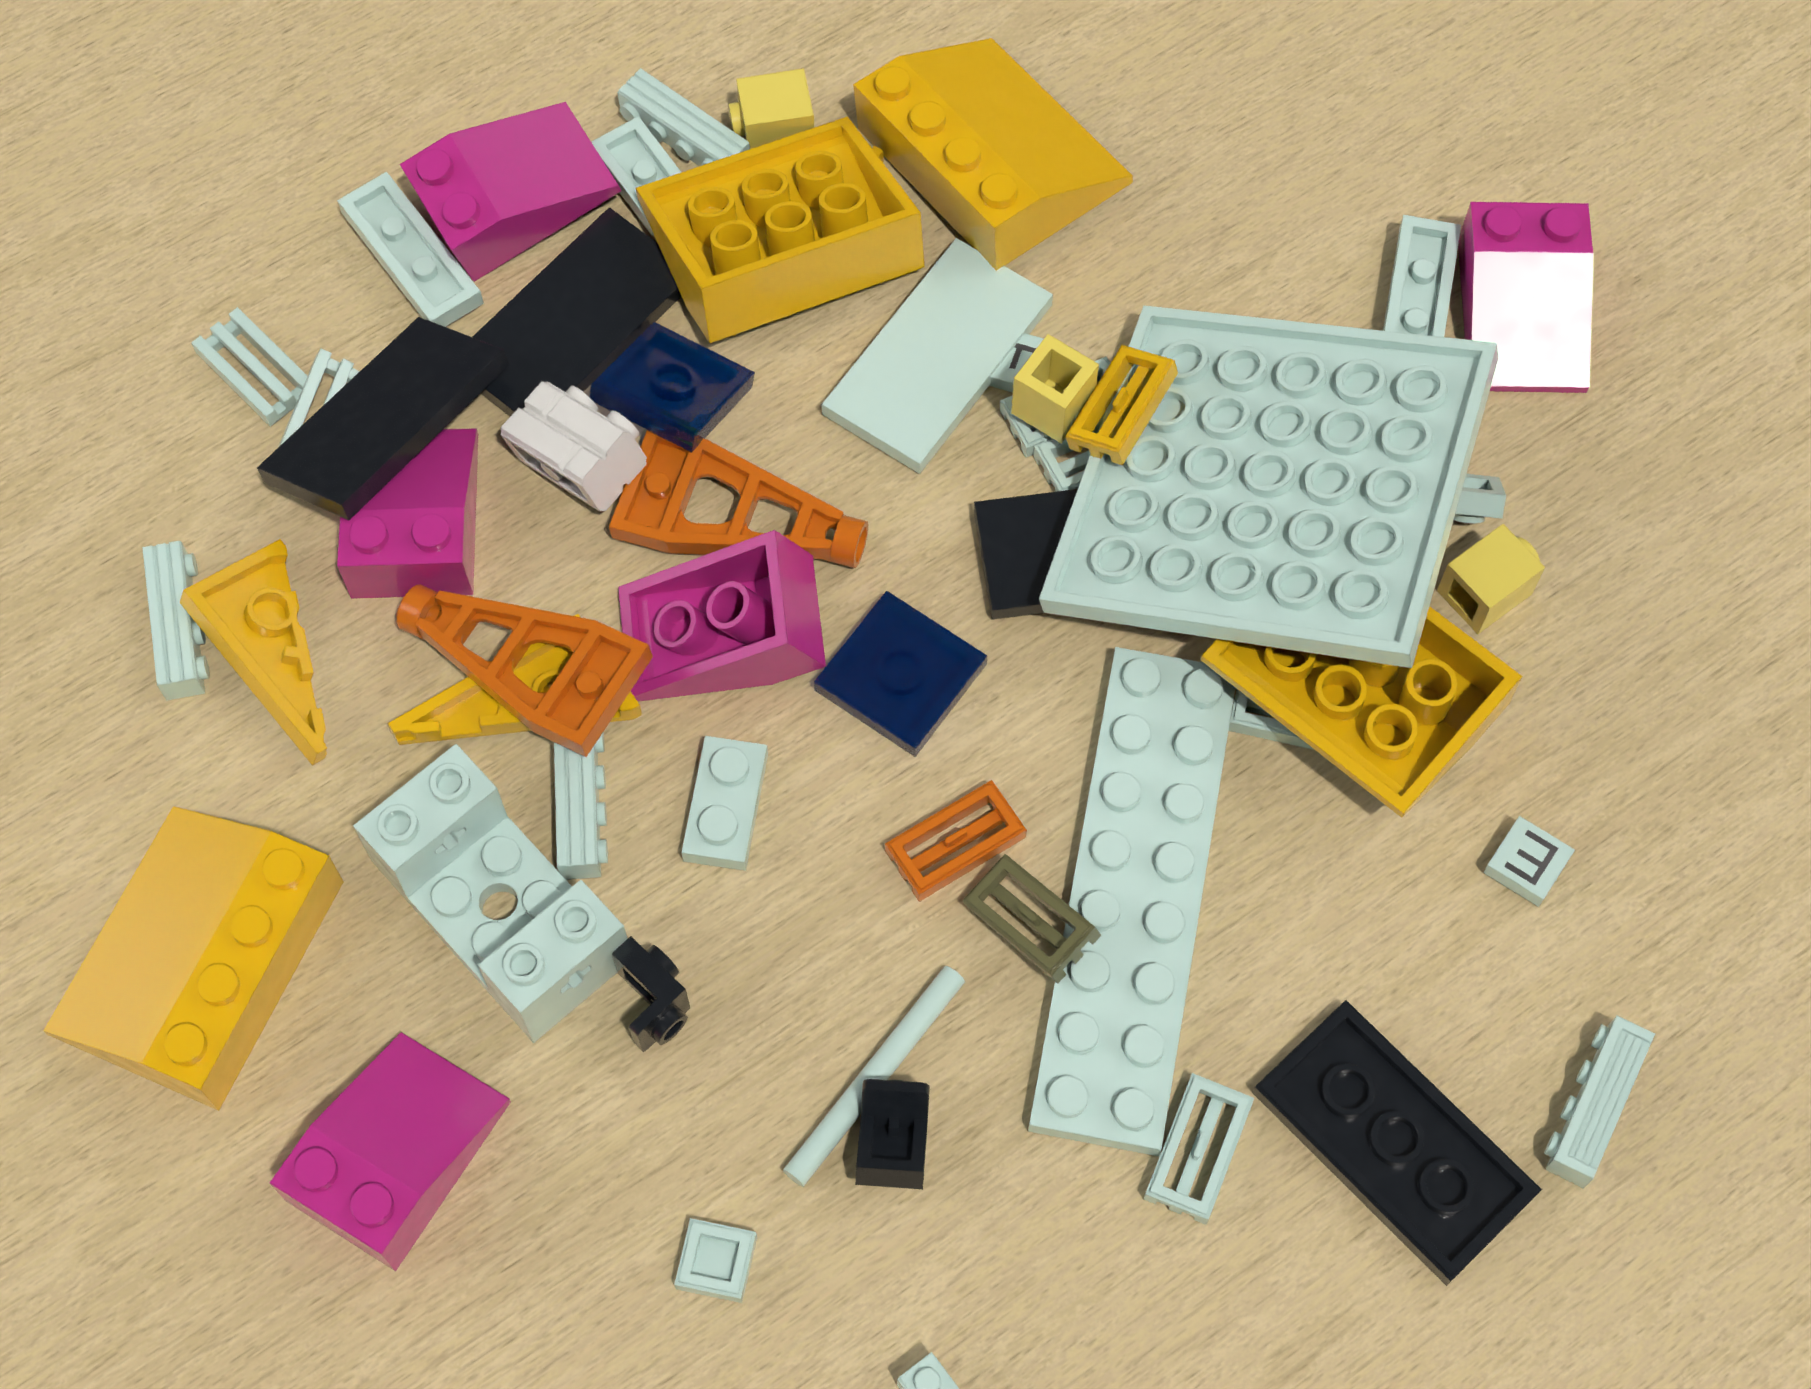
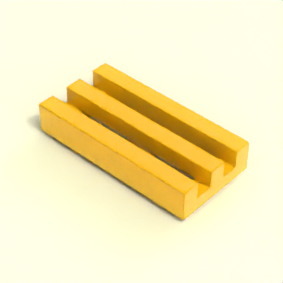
(1131, 407)

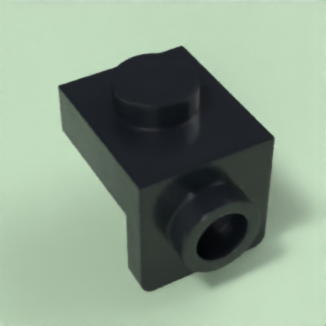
(653, 978)
(892, 1134)

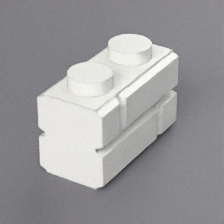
(575, 444)

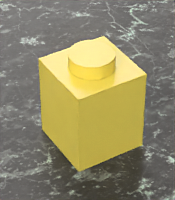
(771, 107)
(1053, 387)
(1491, 578)

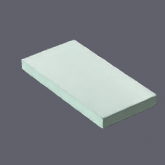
(936, 355)

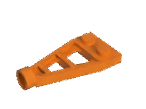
(656, 500)
(581, 697)

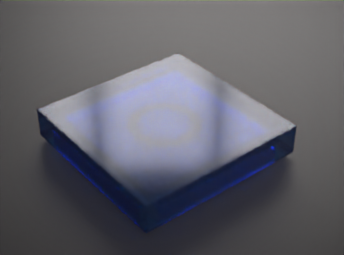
(672, 386)
(900, 673)

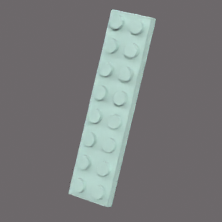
(1141, 886)

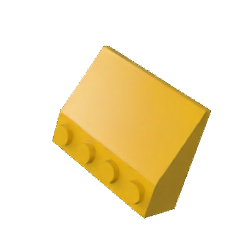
(985, 146)
(782, 228)
(1378, 721)
(197, 953)

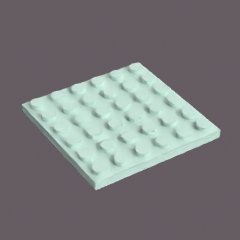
(1280, 487)

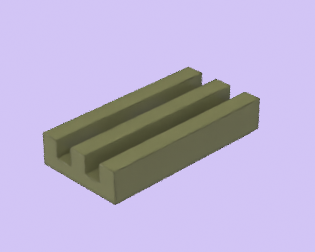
(1067, 949)

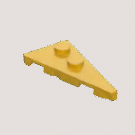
(256, 628)
(471, 712)

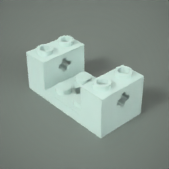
(454, 847)

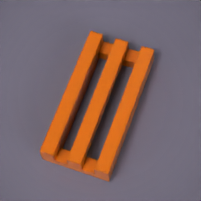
(929, 884)

